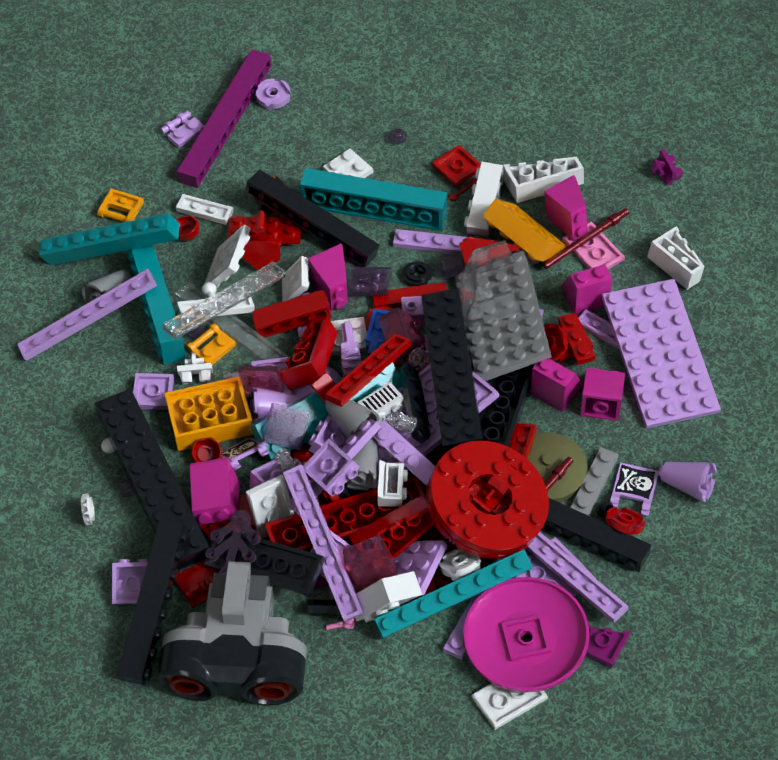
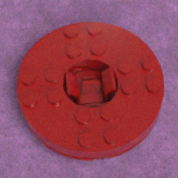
(487, 499)

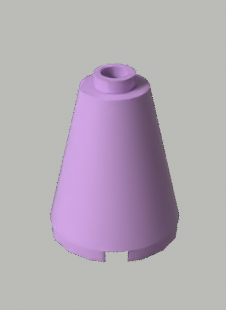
(262, 401)
(690, 477)

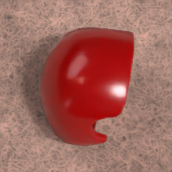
(188, 228)
(205, 450)

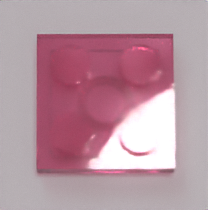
(262, 377)

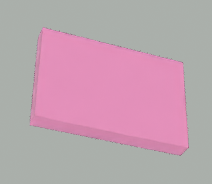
(596, 251)

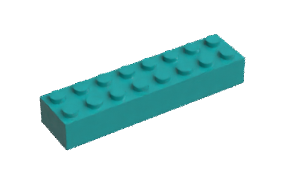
(375, 199)
(157, 305)
(314, 404)

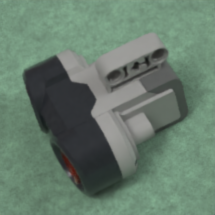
(234, 645)

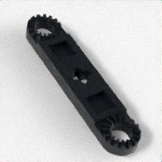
(415, 401)

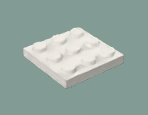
(228, 256)

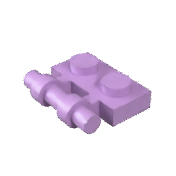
(188, 131)

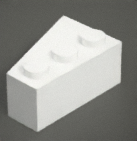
(676, 259)

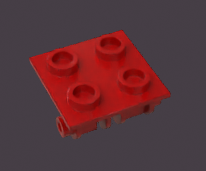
(195, 583)

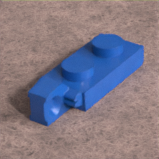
(375, 334)

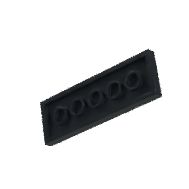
(285, 565)

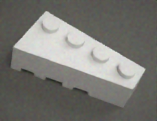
(532, 180)
(488, 187)

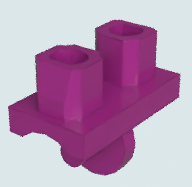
(665, 167)

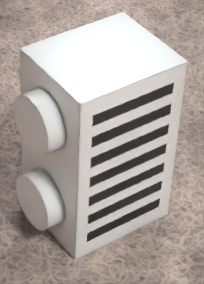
(384, 401)

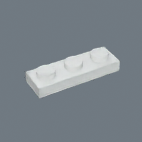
(204, 209)

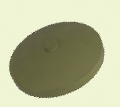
(550, 451)

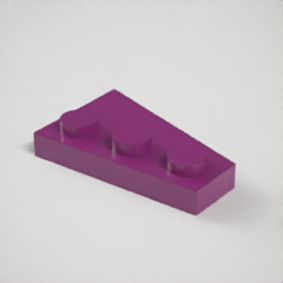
(606, 645)

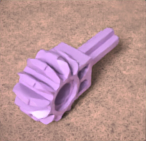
(349, 349)

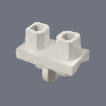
(187, 370)

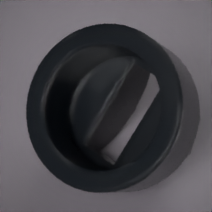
(603, 506)

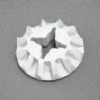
(87, 509)

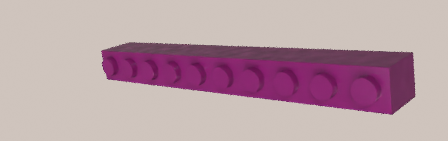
(223, 119)

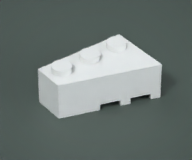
(387, 595)

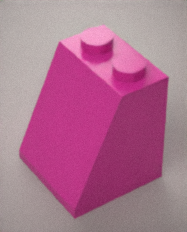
(567, 208)
(329, 274)
(586, 288)
(554, 384)
(602, 394)
(214, 490)

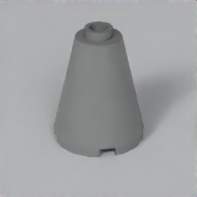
(104, 284)
(350, 416)
(368, 472)

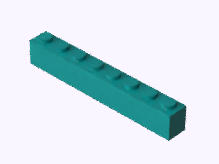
(109, 239)
(452, 594)

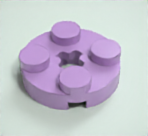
(273, 101)

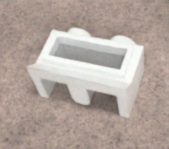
(391, 484)

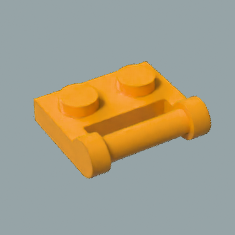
(122, 202)
(214, 349)

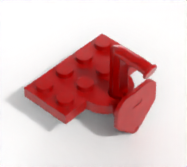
(266, 237)

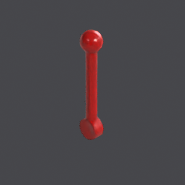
(453, 197)

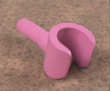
(347, 625)

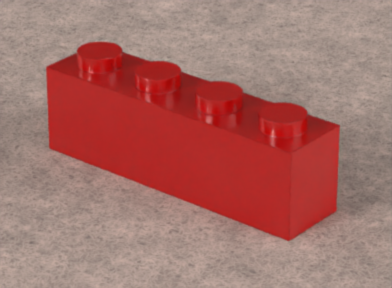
(291, 313)

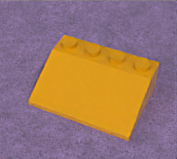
(523, 230)
(209, 411)

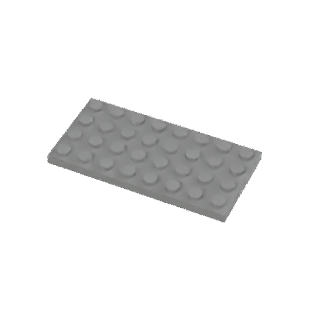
(514, 340)

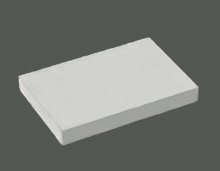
(269, 503)
(505, 705)

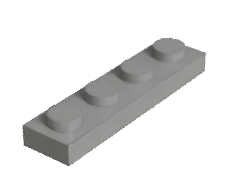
(594, 481)

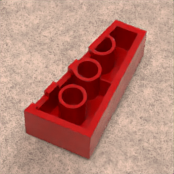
(310, 354)
(398, 527)

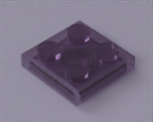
(371, 281)
(286, 426)

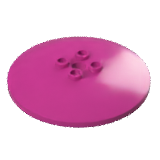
(533, 609)

